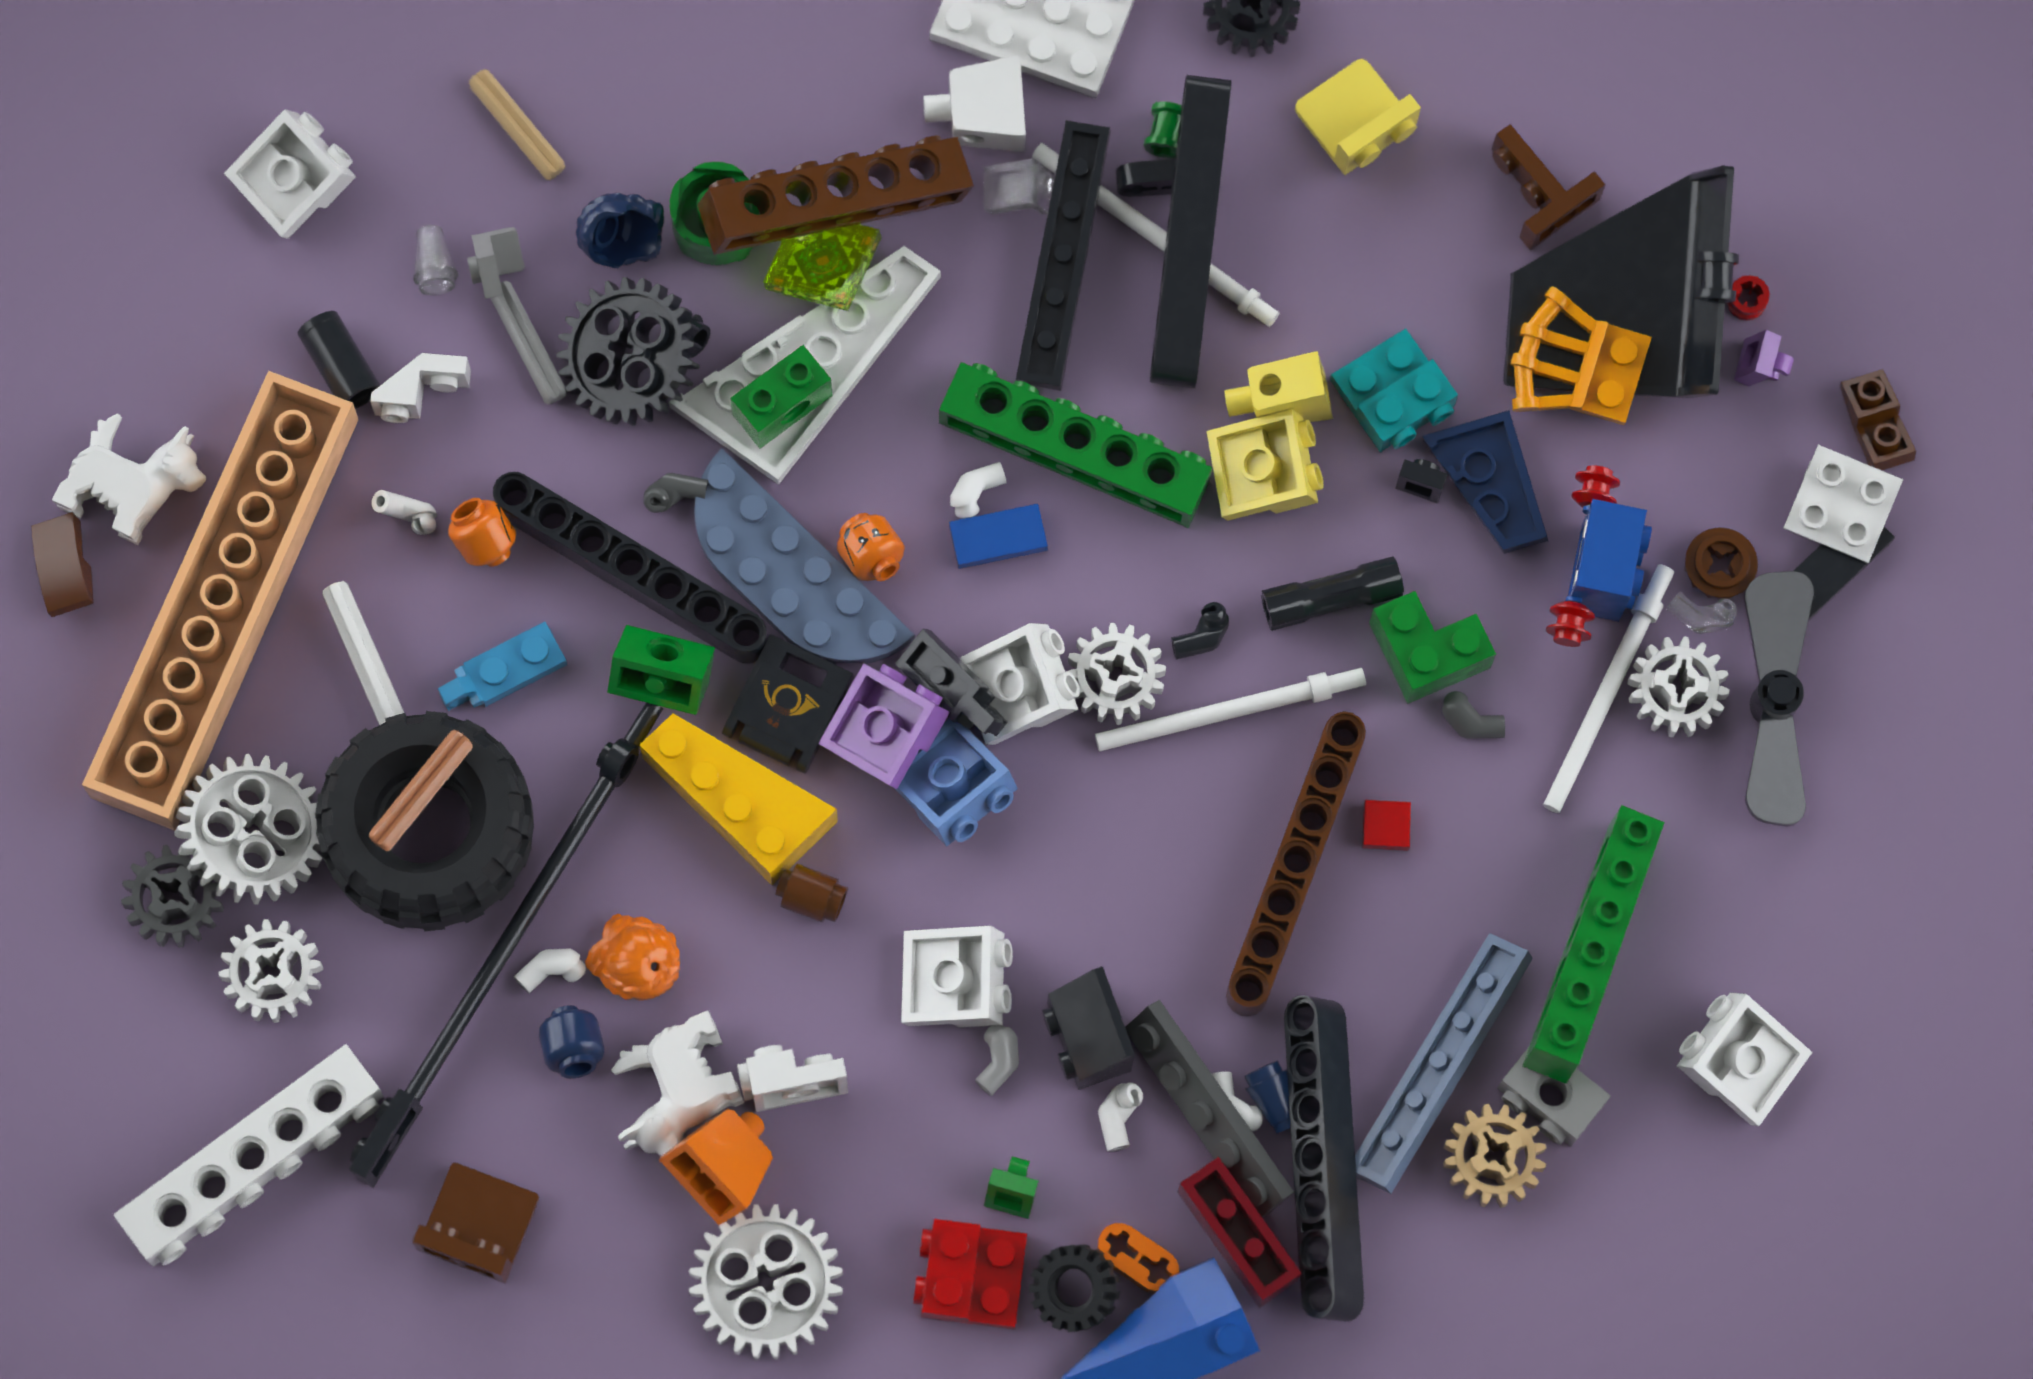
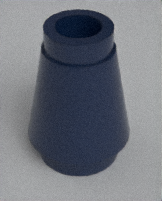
(1270, 1093)

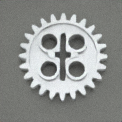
(223, 857)
(782, 1321)

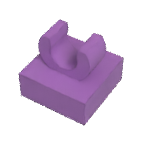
(1761, 359)

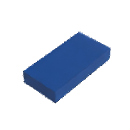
(998, 536)

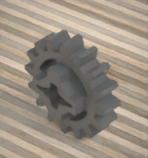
(162, 911)

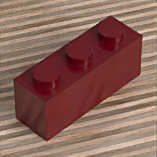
(1239, 1232)

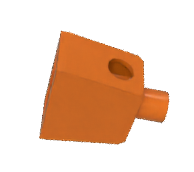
(721, 1163)

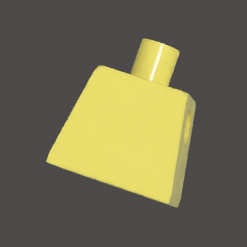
(1292, 382)

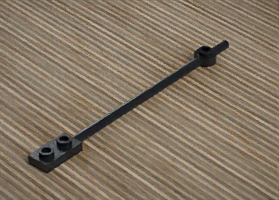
(399, 1113)

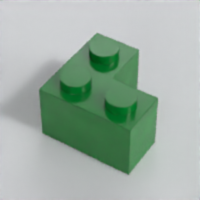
(1426, 658)

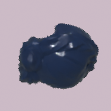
(620, 229)

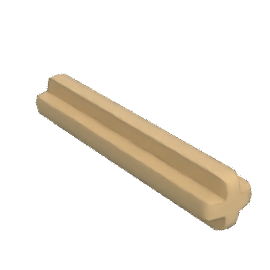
(517, 124)

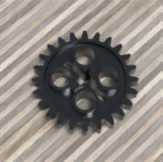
(666, 357)

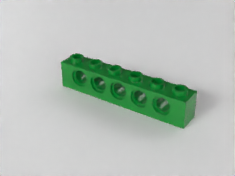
(1088, 465)
(1593, 944)

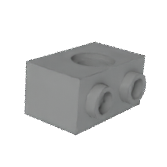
(1559, 1123)

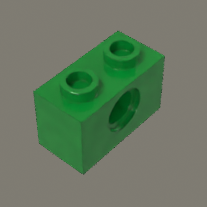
(781, 396)
(661, 669)

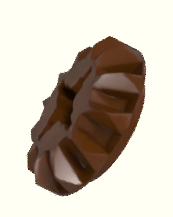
(1721, 543)

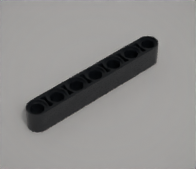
(1190, 231)
(620, 548)
(1323, 1159)

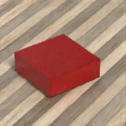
(1386, 825)

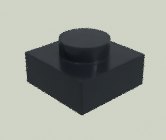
(1421, 479)

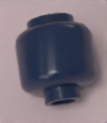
(571, 1042)

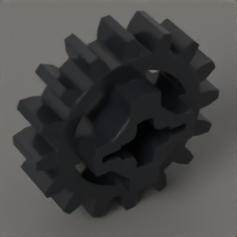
(1248, 28)

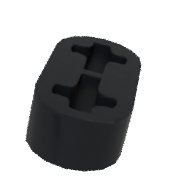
(1145, 178)

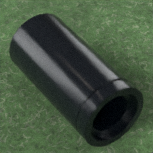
(338, 358)

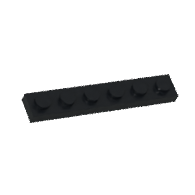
(1063, 255)

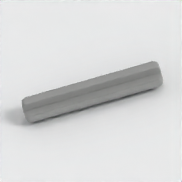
(529, 345)

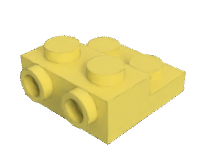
(1264, 465)

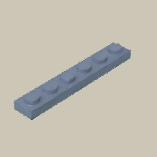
(1440, 1062)

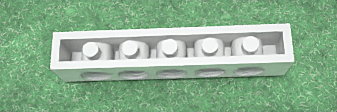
(183, 1186)

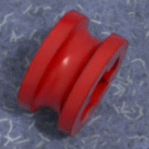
(1754, 284)

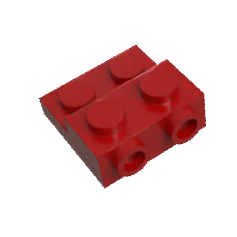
(971, 1274)

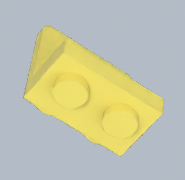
(1357, 116)

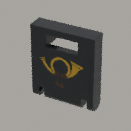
(784, 710)

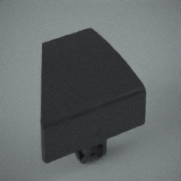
(1649, 271)

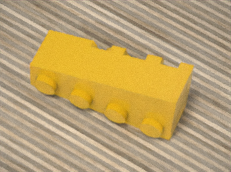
(742, 800)

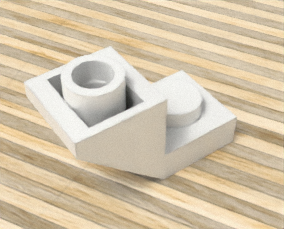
(403, 392)

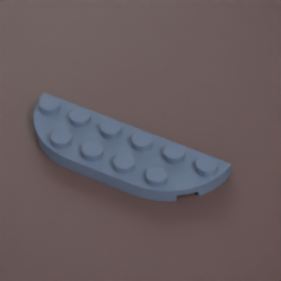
(790, 572)

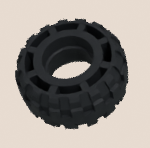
(370, 779)

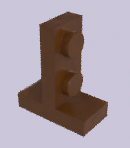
(1542, 188)

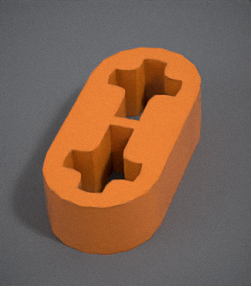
(1144, 1248)

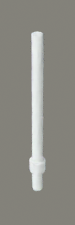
(1645, 611)
(1317, 687)

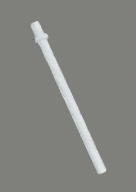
(1247, 300)

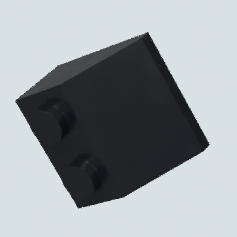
(1089, 1030)

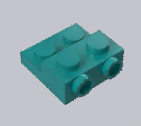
(1395, 391)

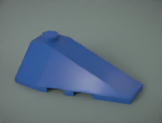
(1177, 1334)

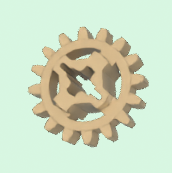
(1477, 1166)

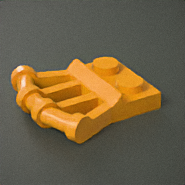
(1607, 371)

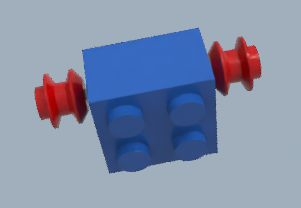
(1605, 559)

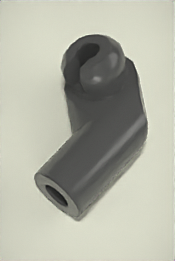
(672, 489)
(1468, 722)

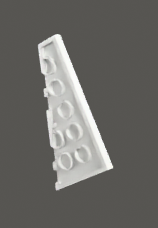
(838, 340)

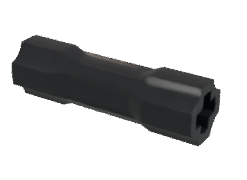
(1366, 584)

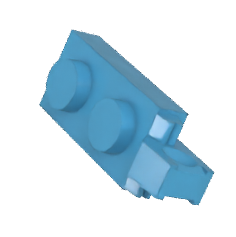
(504, 669)

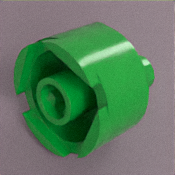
(686, 218)

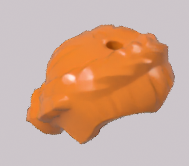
(626, 955)

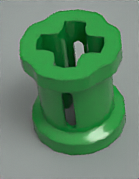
(1164, 130)

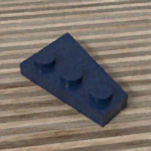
(1492, 477)

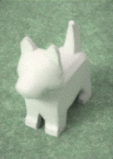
(124, 486)
(685, 1082)

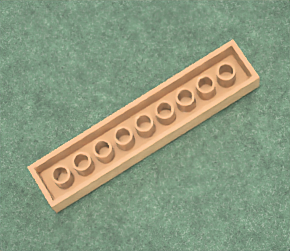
(221, 600)

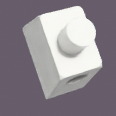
(983, 105)

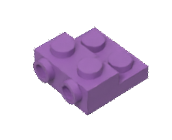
(884, 724)

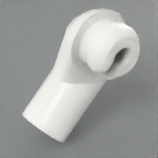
(407, 509)
(551, 963)

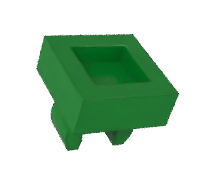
(1012, 1190)

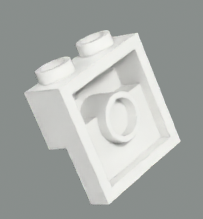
(291, 171)
(1025, 679)
(955, 977)
(1743, 1056)
(777, 1082)

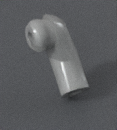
(1004, 1058)

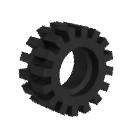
(1046, 1287)

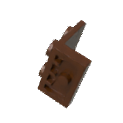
(477, 1222)

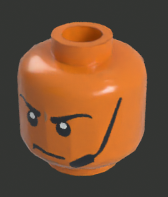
(481, 532)
(870, 547)

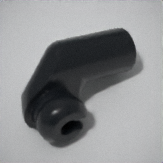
(1207, 634)

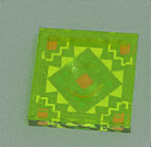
(824, 265)

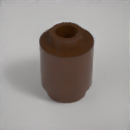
(811, 893)

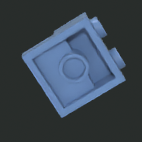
(956, 784)

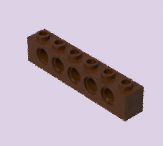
(735, 228)

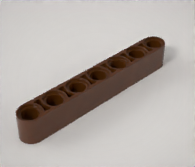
(1302, 842)

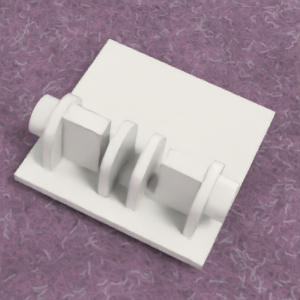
(1843, 503)

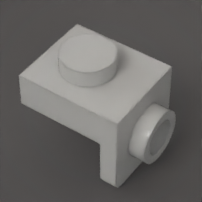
(496, 254)

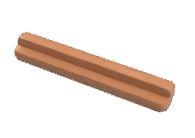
(420, 790)

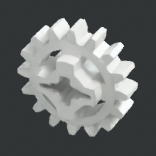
(1131, 681)
(1696, 687)
(260, 986)

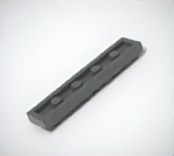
(1207, 1107)

